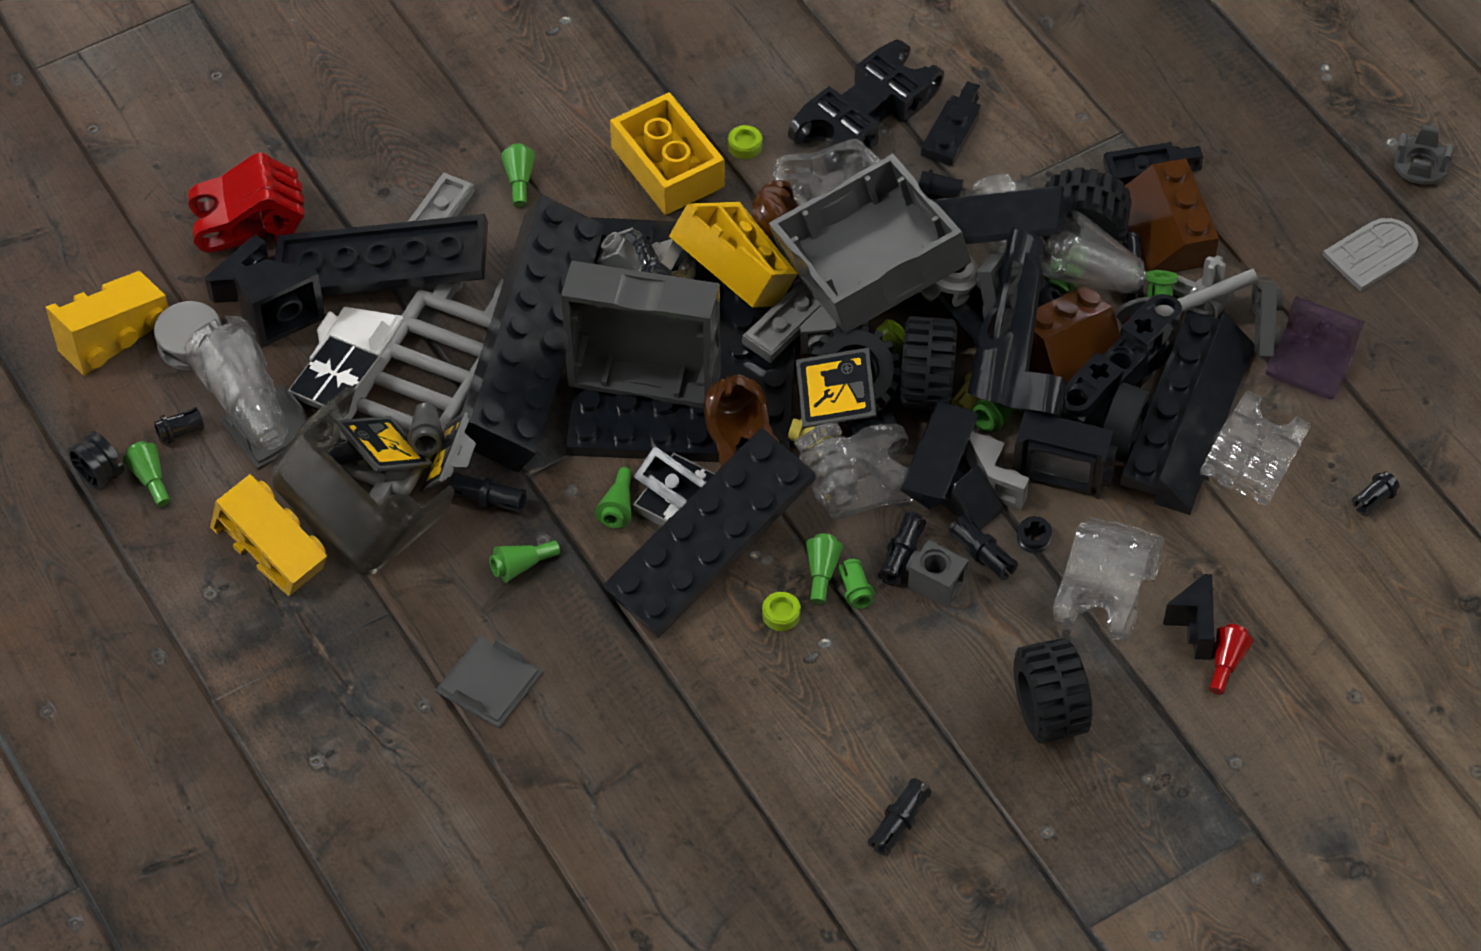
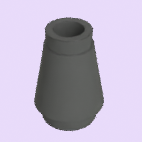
(425, 430)

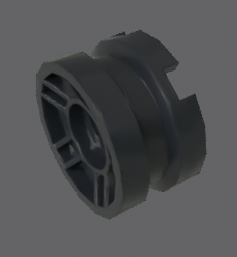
(95, 460)

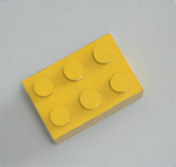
(667, 153)

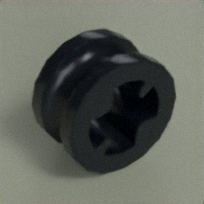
(1034, 523)

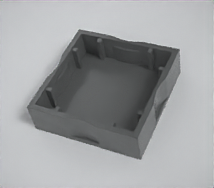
(870, 243)
(641, 333)

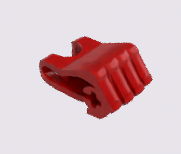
(247, 200)

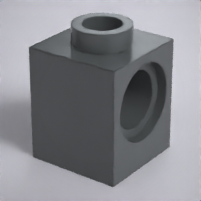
(941, 586)

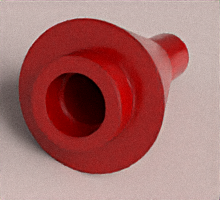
(1231, 647)

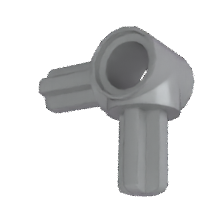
(1213, 273)

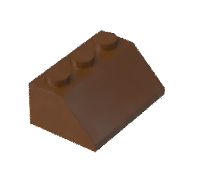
(1171, 218)
(1071, 332)

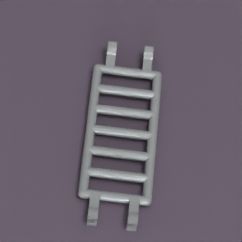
(440, 300)

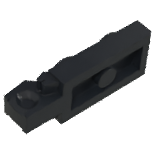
(953, 126)
(1131, 162)

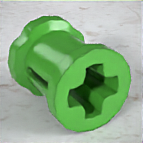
(1160, 282)

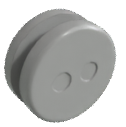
(175, 328)

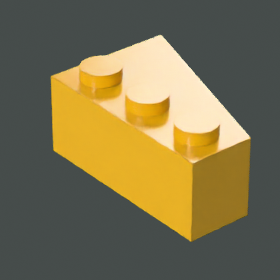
(735, 251)
(107, 321)
(268, 534)

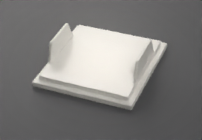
(359, 327)

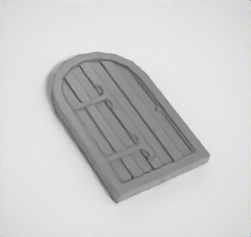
(1373, 251)

